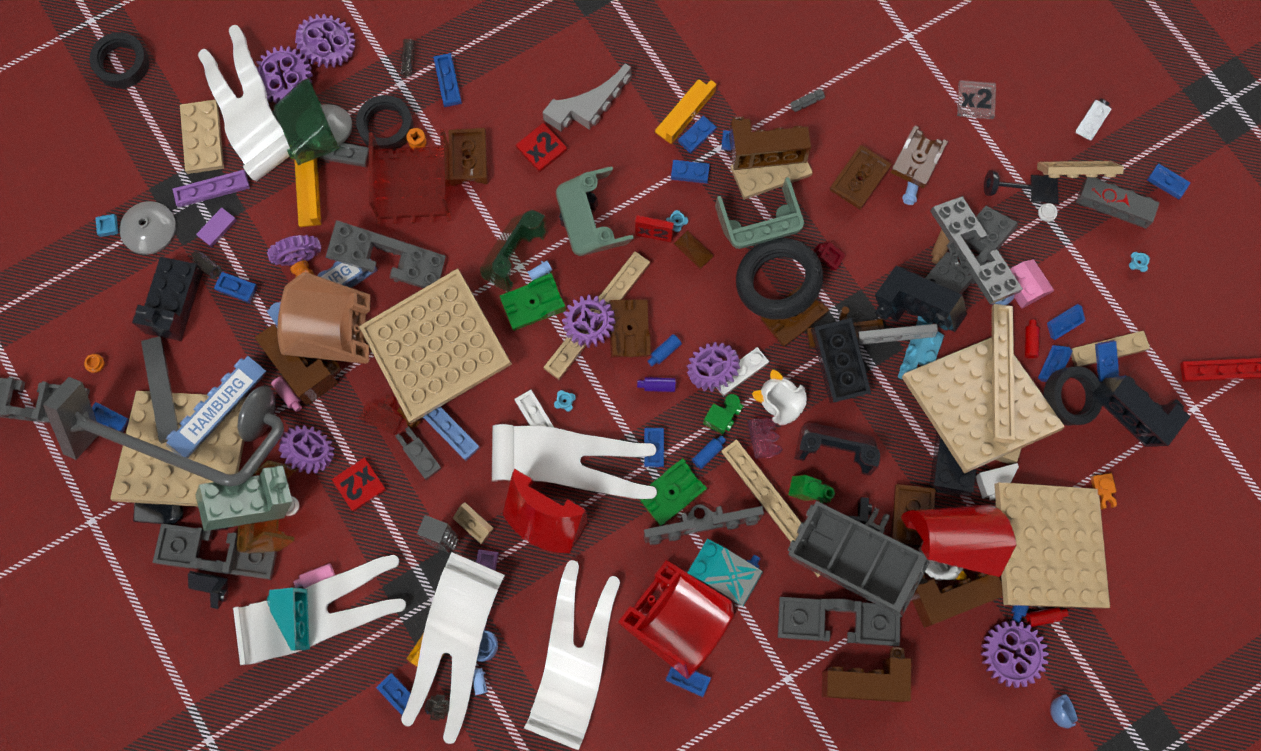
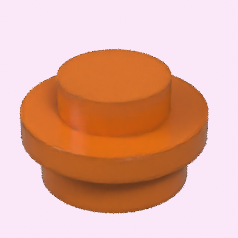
(94, 363)

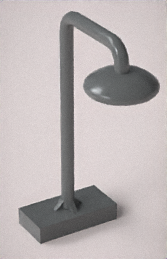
(77, 428)

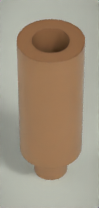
(940, 247)

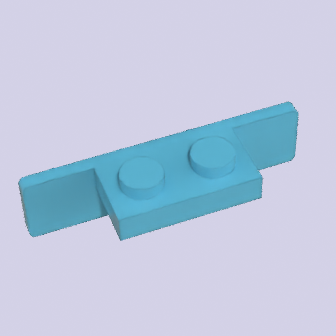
(920, 351)

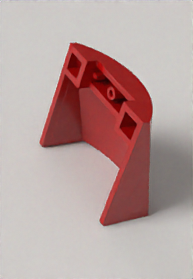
(542, 519)
(965, 537)
(679, 619)

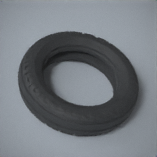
(785, 307)

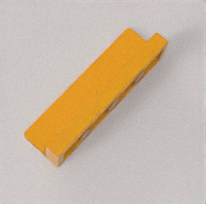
(686, 110)
(308, 193)

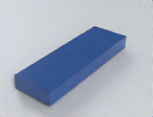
(447, 80)

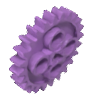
(326, 35)
(299, 69)
(1007, 670)

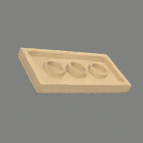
(201, 136)
(1074, 168)
(763, 179)

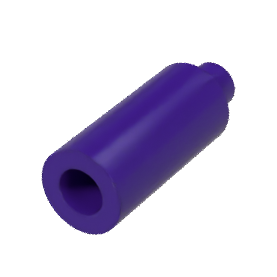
(657, 384)

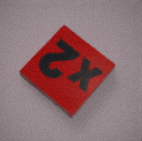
(541, 147)
(654, 228)
(358, 484)

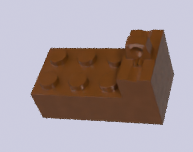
(767, 147)
(305, 379)
(940, 605)
(888, 684)

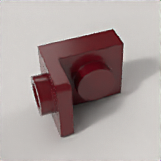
(829, 255)

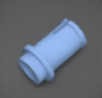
(910, 195)
(540, 270)
(479, 682)

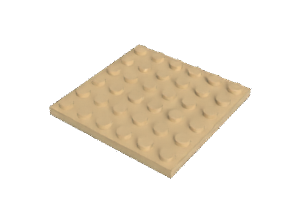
(434, 345)
(959, 404)
(156, 482)
(1057, 548)

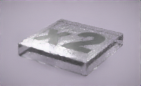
(976, 99)

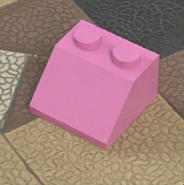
(1032, 281)

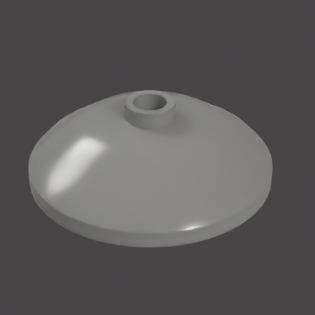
(339, 122)
(151, 236)

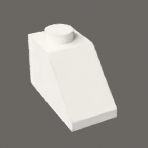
(987, 479)

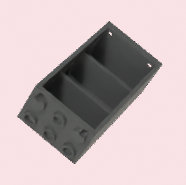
(858, 558)

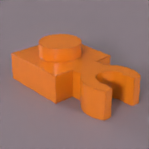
(1105, 487)

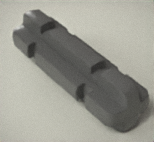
(807, 100)

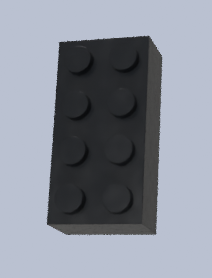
(840, 360)
(947, 474)

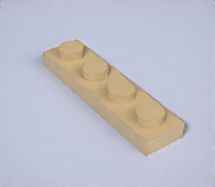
(1126, 345)

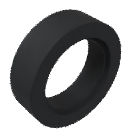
(107, 44)
(380, 103)
(1053, 390)

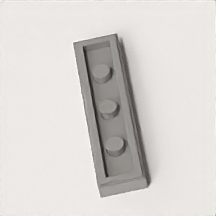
(897, 334)

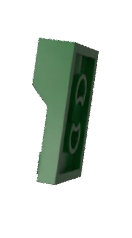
(546, 297)
(685, 487)

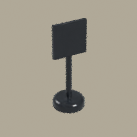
(1042, 187)

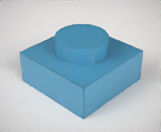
(106, 225)

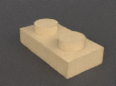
(473, 523)

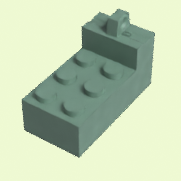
(255, 501)

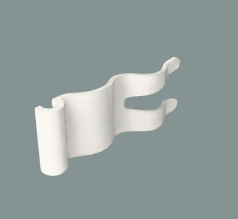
(247, 119)
(555, 457)
(454, 628)
(262, 640)
(571, 672)

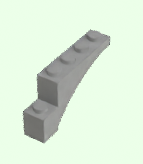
(588, 106)

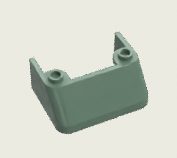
(578, 217)
(787, 222)

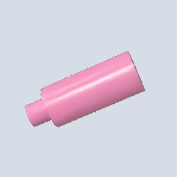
(287, 393)
(314, 576)

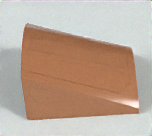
(322, 320)

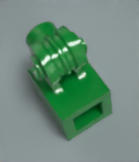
(721, 418)
(809, 488)

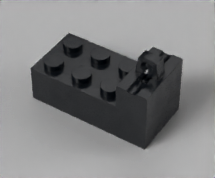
(921, 297)
(169, 299)
(1138, 413)

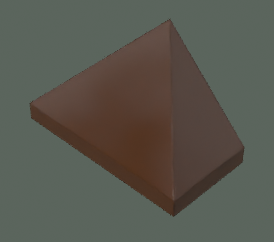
(693, 250)

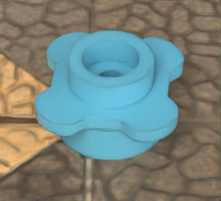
(677, 215)
(1143, 258)
(561, 395)

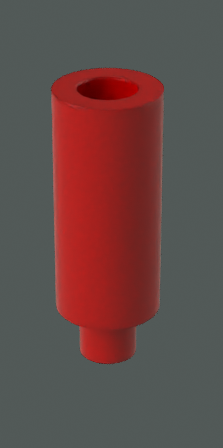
(1032, 340)
(1046, 616)

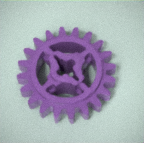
(294, 249)
(583, 306)
(718, 371)
(308, 446)

